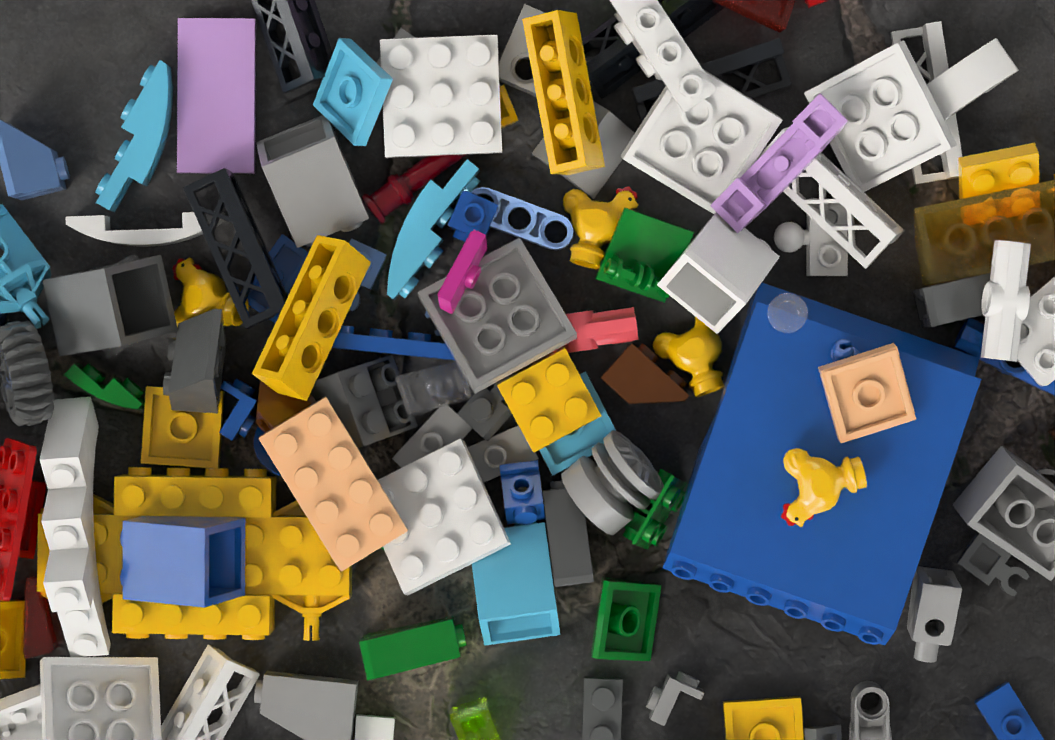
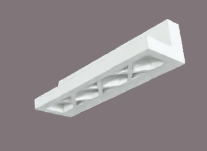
(936, 64)
(853, 199)
(205, 692)

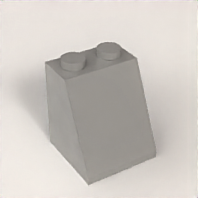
(311, 181)

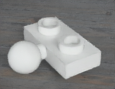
(823, 253)

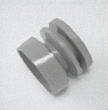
(612, 482)

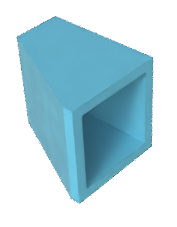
(517, 588)

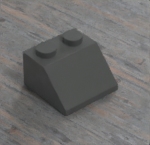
(197, 363)

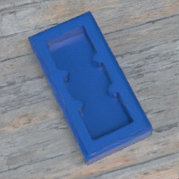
(1007, 715)

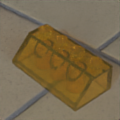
(959, 235)

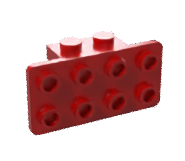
(19, 509)

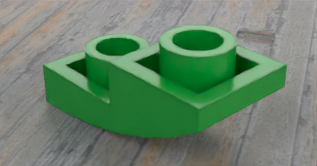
(117, 392)

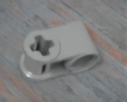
(871, 723)

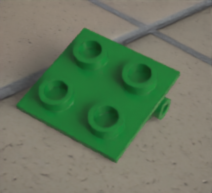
(642, 253)
(651, 529)

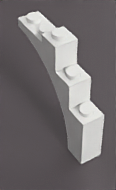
(69, 526)

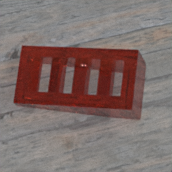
(38, 624)

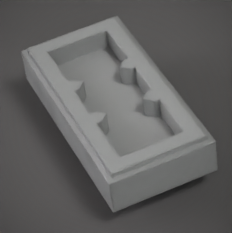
(438, 431)
(499, 450)

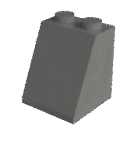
(110, 306)

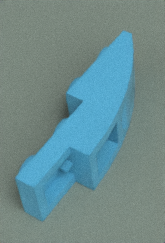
(149, 122)
(416, 241)

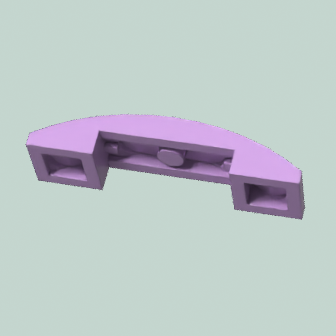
(780, 164)

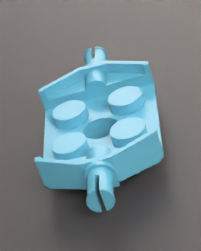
(20, 271)

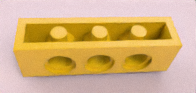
(563, 92)
(311, 317)

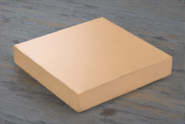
(867, 393)

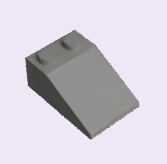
(1013, 509)

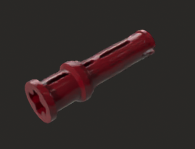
(401, 188)

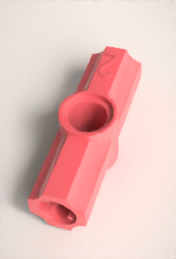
(602, 329)

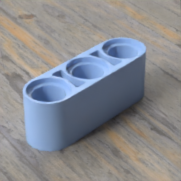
(539, 219)

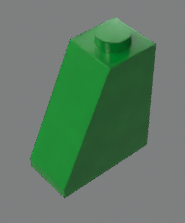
(411, 647)

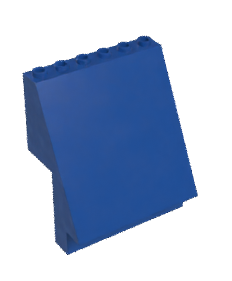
(861, 555)

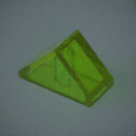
(474, 721)

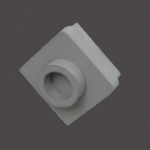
(663, 699)

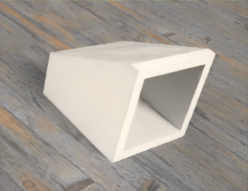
(718, 272)

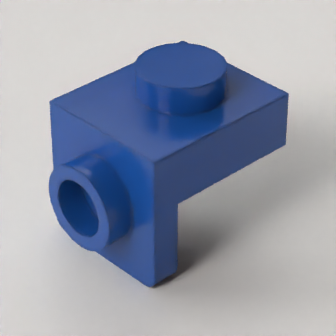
(472, 214)
(241, 418)

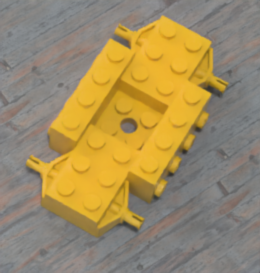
(281, 555)

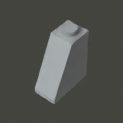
(309, 704)

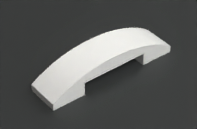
(971, 78)
(99, 228)

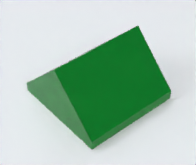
(625, 620)

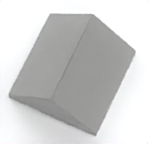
(614, 139)

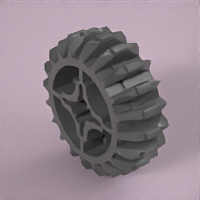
(25, 374)

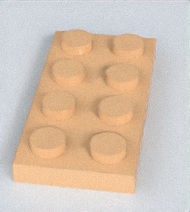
(333, 483)

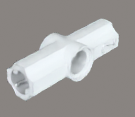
(1005, 300)

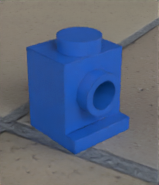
(522, 492)

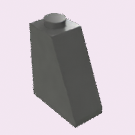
(950, 301)
(567, 537)

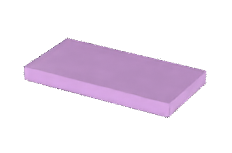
(216, 95)

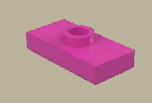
(463, 272)

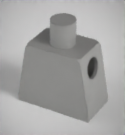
(936, 597)

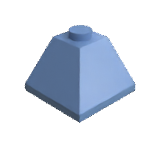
(29, 165)

